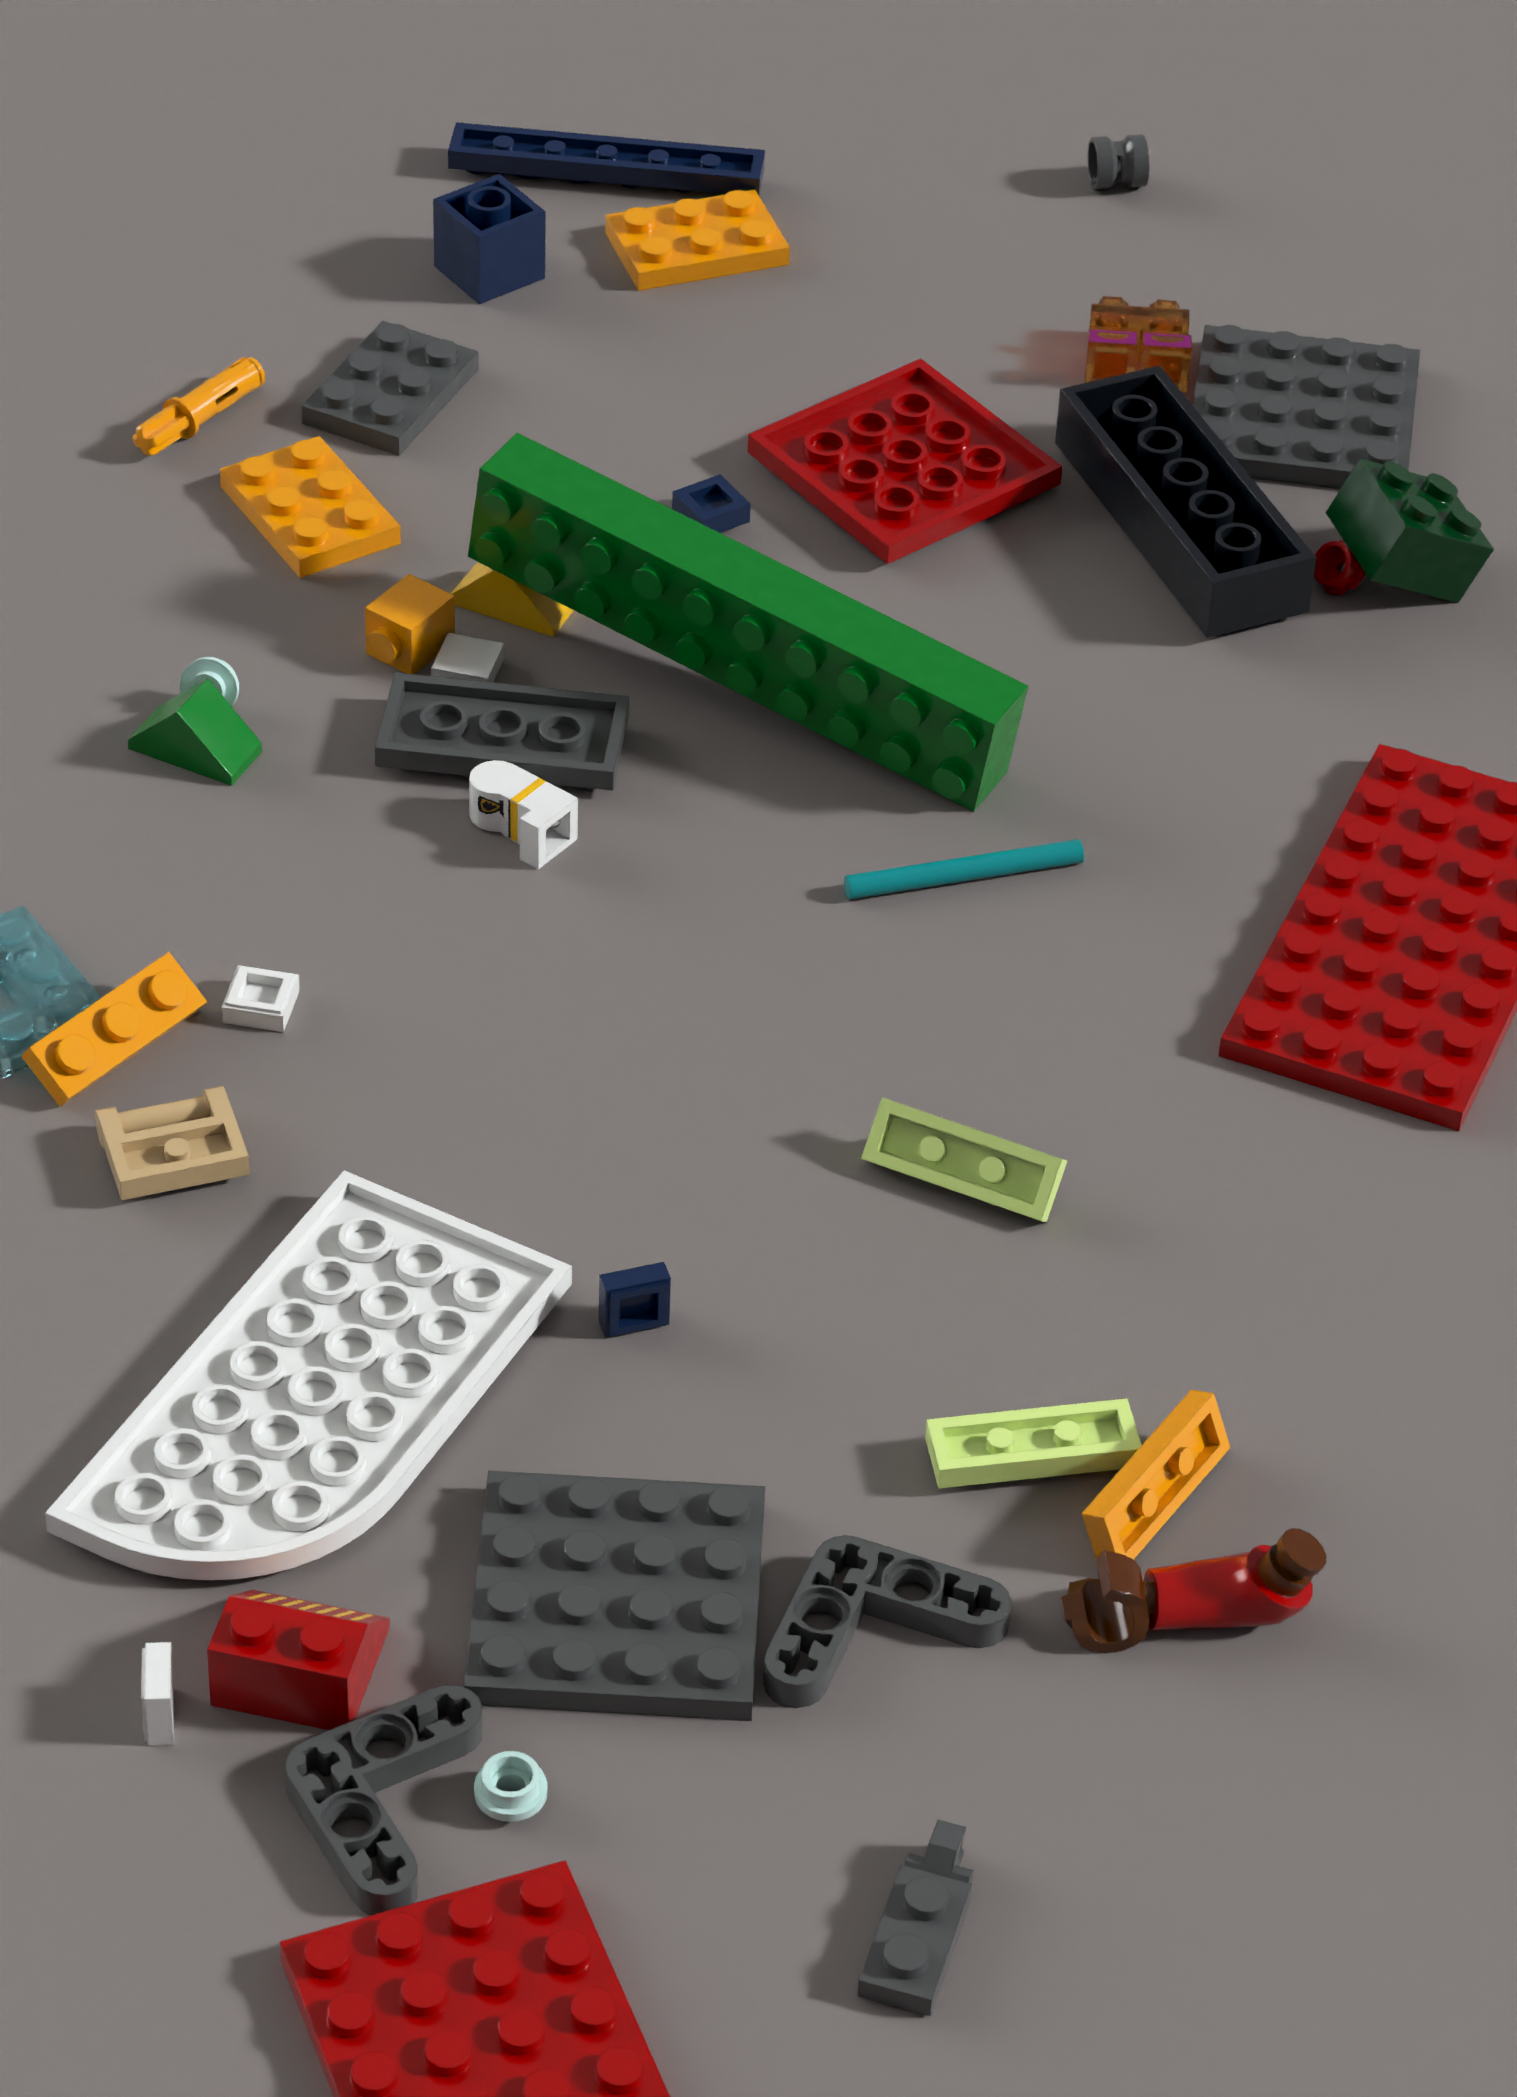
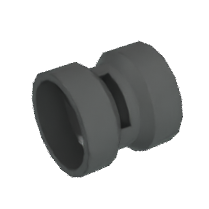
(1118, 162)

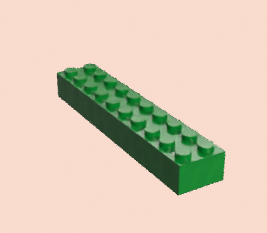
(746, 621)

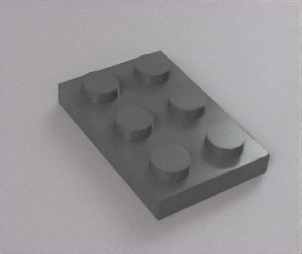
(390, 387)

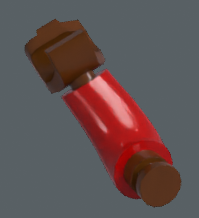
(1206, 1593)

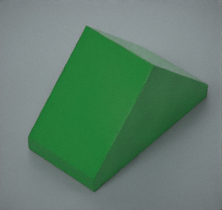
(199, 735)

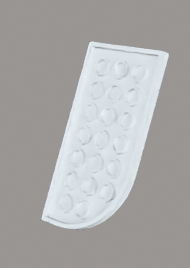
(312, 1391)

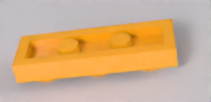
(113, 1029)
(1158, 1477)

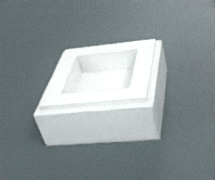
(468, 658)
(260, 998)
(157, 1694)

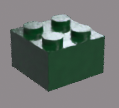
(1409, 530)

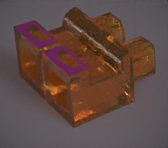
(1142, 334)

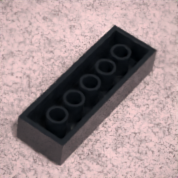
(1185, 501)

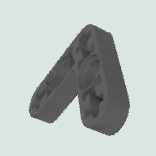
(870, 1592)
(360, 1775)

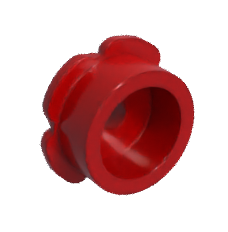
(1329, 561)

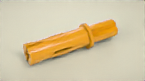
(184, 415)

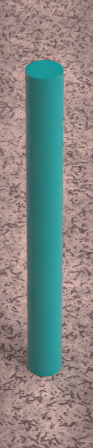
(963, 869)

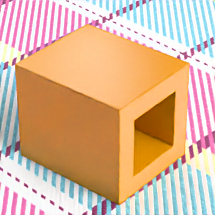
(409, 624)

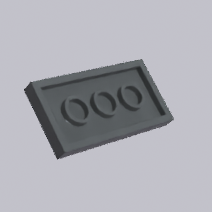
(463, 722)

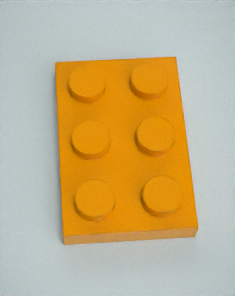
(696, 239)
(310, 506)

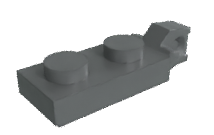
(920, 1925)

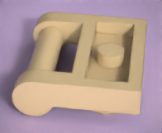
(173, 1144)

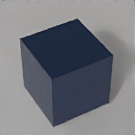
(489, 238)

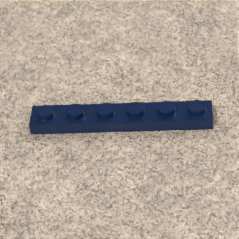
(605, 159)

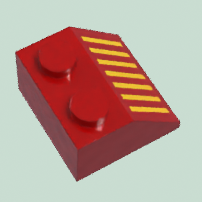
(293, 1658)

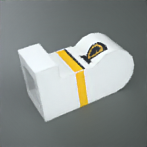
(523, 809)

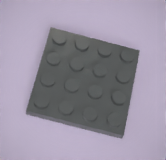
(1306, 403)
(617, 1596)

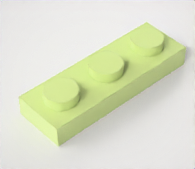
(964, 1159)
(1031, 1443)

